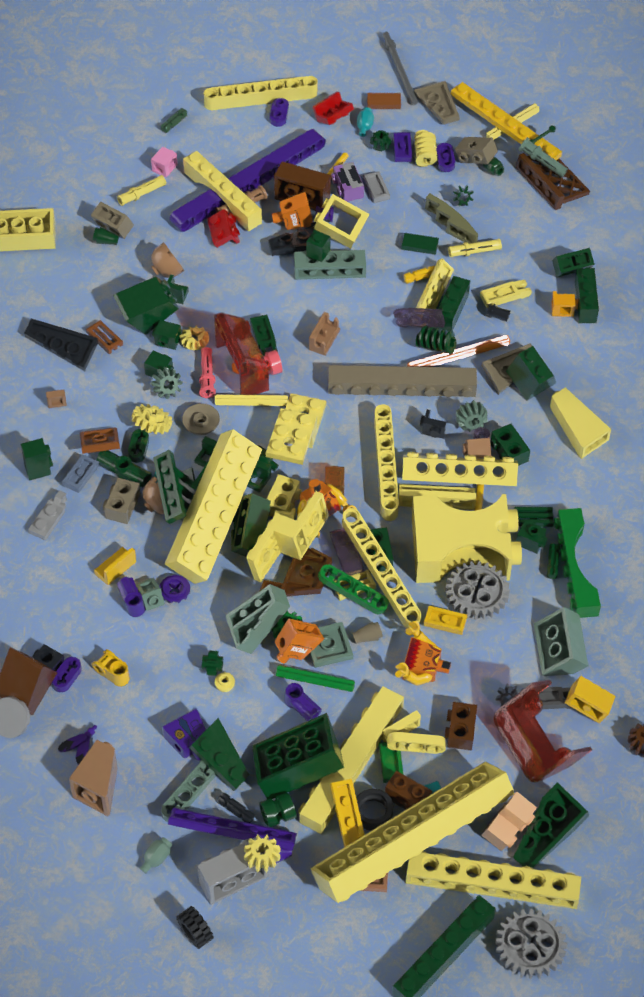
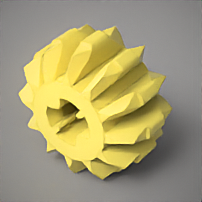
(270, 855)

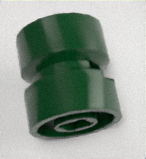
(278, 809)

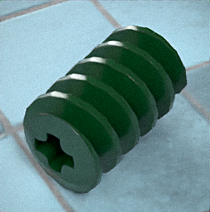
(436, 340)

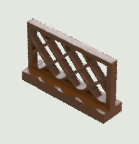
(543, 183)

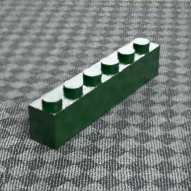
(445, 949)

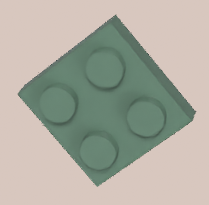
(333, 648)

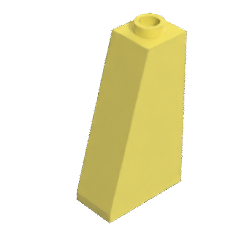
(579, 423)

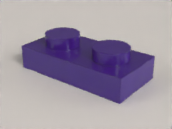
(402, 147)

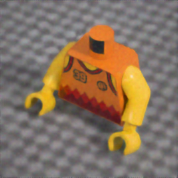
(332, 496)
(421, 659)

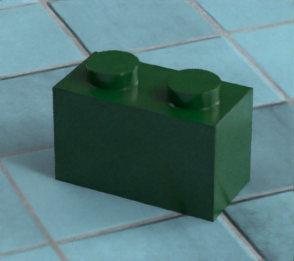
(36, 458)

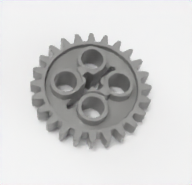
(494, 595)
(516, 954)

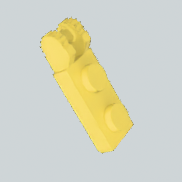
(505, 293)

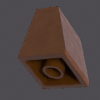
(25, 679)

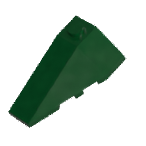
(553, 822)

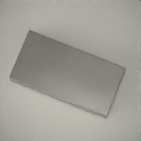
(376, 187)

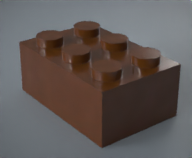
(294, 180)

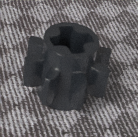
(505, 692)

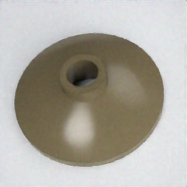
(201, 413)

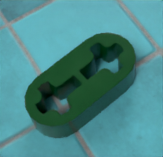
(142, 446)

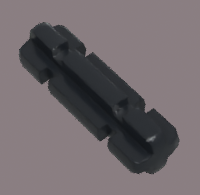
(236, 808)

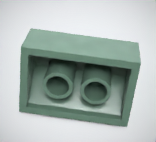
(561, 643)

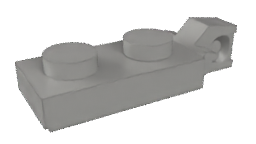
(49, 516)

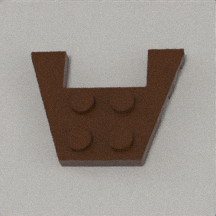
(303, 574)

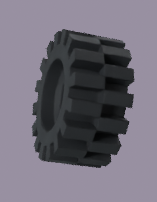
(195, 927)

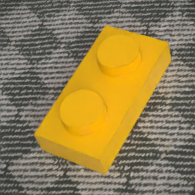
(445, 620)

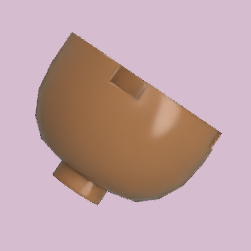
(165, 262)
(152, 497)

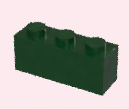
(587, 295)
(454, 301)

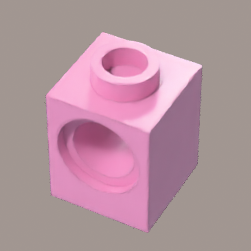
(164, 161)

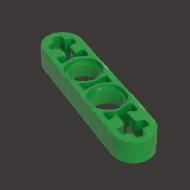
(355, 586)

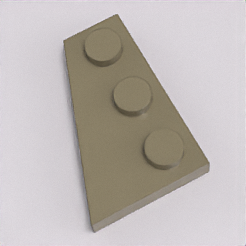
(438, 101)
(497, 366)

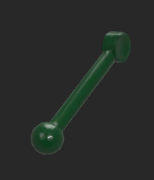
(552, 129)

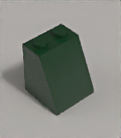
(146, 303)
(530, 373)

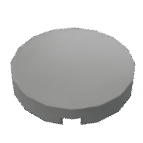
(13, 717)

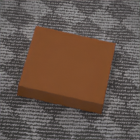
(99, 440)

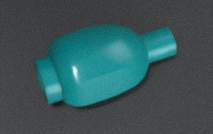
(365, 121)

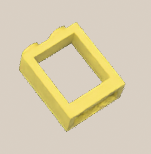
(335, 233)

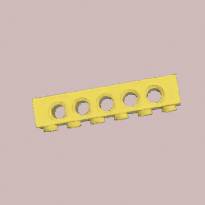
(449, 475)

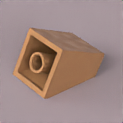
(95, 778)

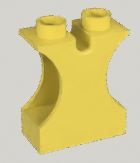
(451, 537)

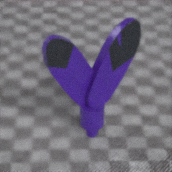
(81, 741)

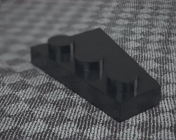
(291, 243)

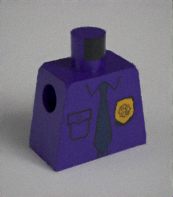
(184, 732)

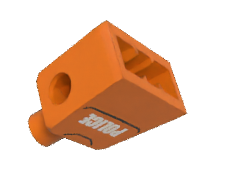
(294, 212)
(297, 640)

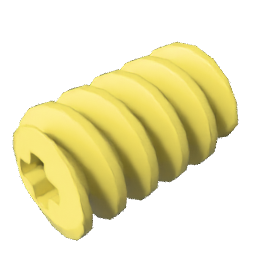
(425, 148)

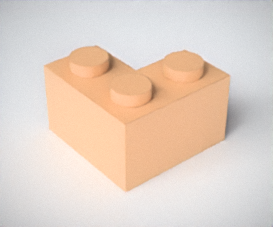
(512, 816)

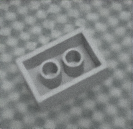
(228, 873)

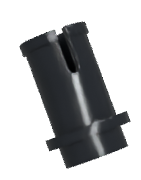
(498, 312)

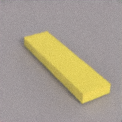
(435, 285)

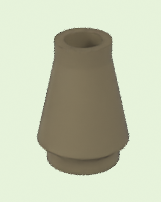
(368, 633)

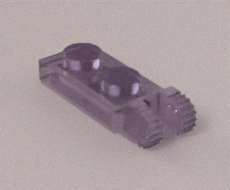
(419, 317)

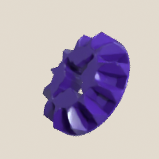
(174, 582)

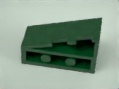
(249, 523)

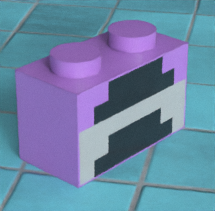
(348, 182)

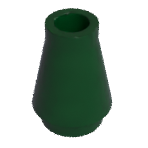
(103, 236)

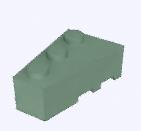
(257, 617)

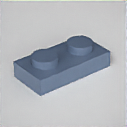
(80, 473)

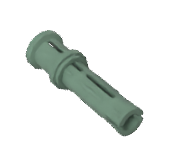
(537, 153)

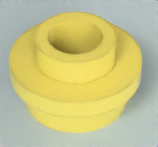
(224, 687)

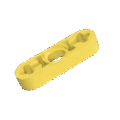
(416, 742)

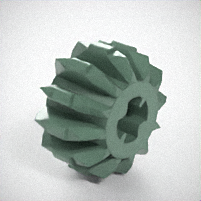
(159, 384)
(471, 416)

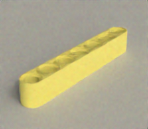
(260, 92)
(386, 462)
(380, 558)

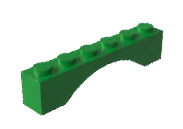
(584, 595)

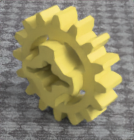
(151, 419)

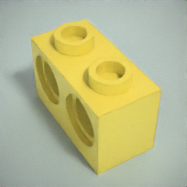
(284, 493)

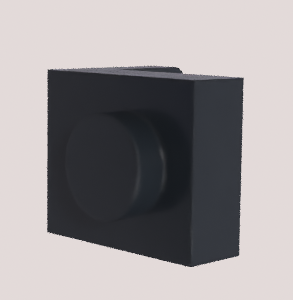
(432, 427)

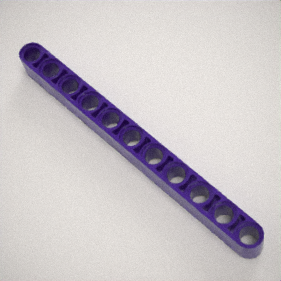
(248, 178)

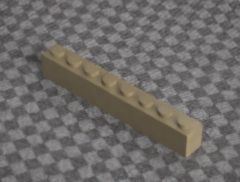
(402, 381)

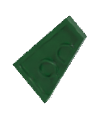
(220, 755)

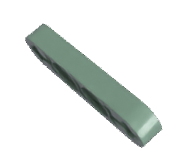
(187, 786)

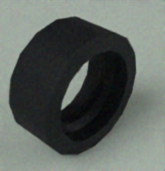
(375, 795)

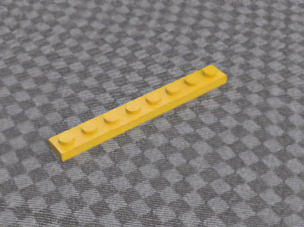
(500, 118)

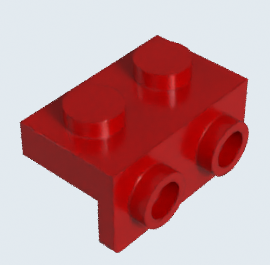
(332, 109)
(223, 228)

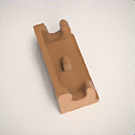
(324, 334)

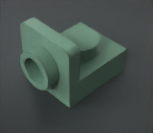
(150, 593)

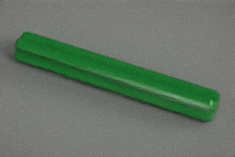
(315, 678)

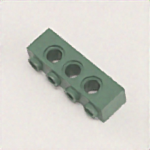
(335, 265)

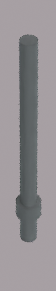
(390, 46)

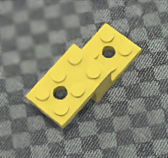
(296, 429)
(287, 536)

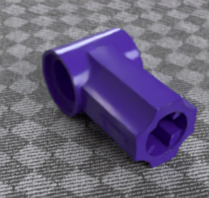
(131, 596)
(302, 704)

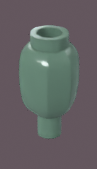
(156, 854)

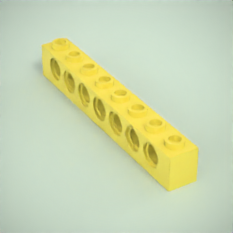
(501, 888)

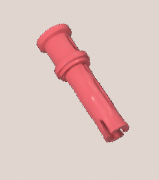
(207, 378)

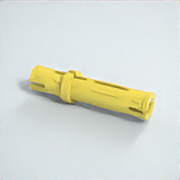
(136, 192)
(455, 250)

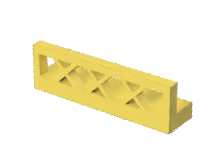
(454, 497)

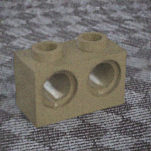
(112, 220)
(121, 500)

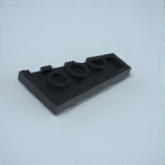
(65, 343)

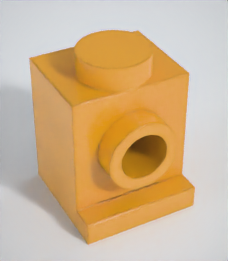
(563, 304)

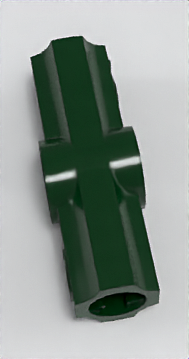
(124, 467)

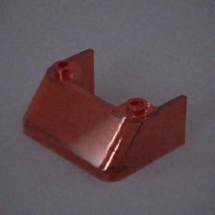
(246, 355)
(527, 739)

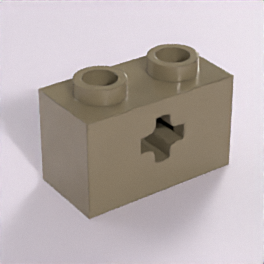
(476, 150)

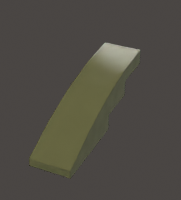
(455, 223)

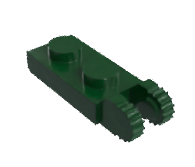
(263, 333)

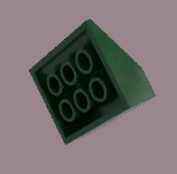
(297, 757)

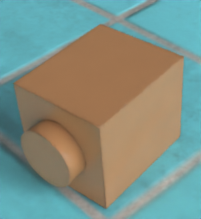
(477, 447)

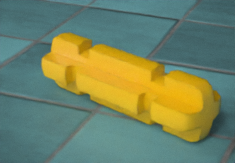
(418, 274)

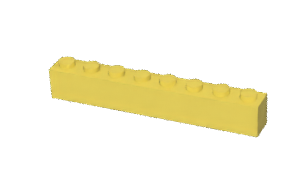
(355, 753)

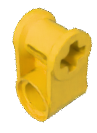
(109, 666)

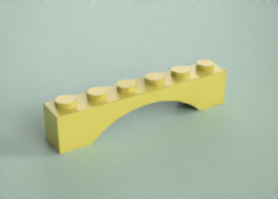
(242, 207)

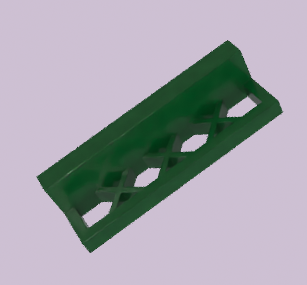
(262, 470)

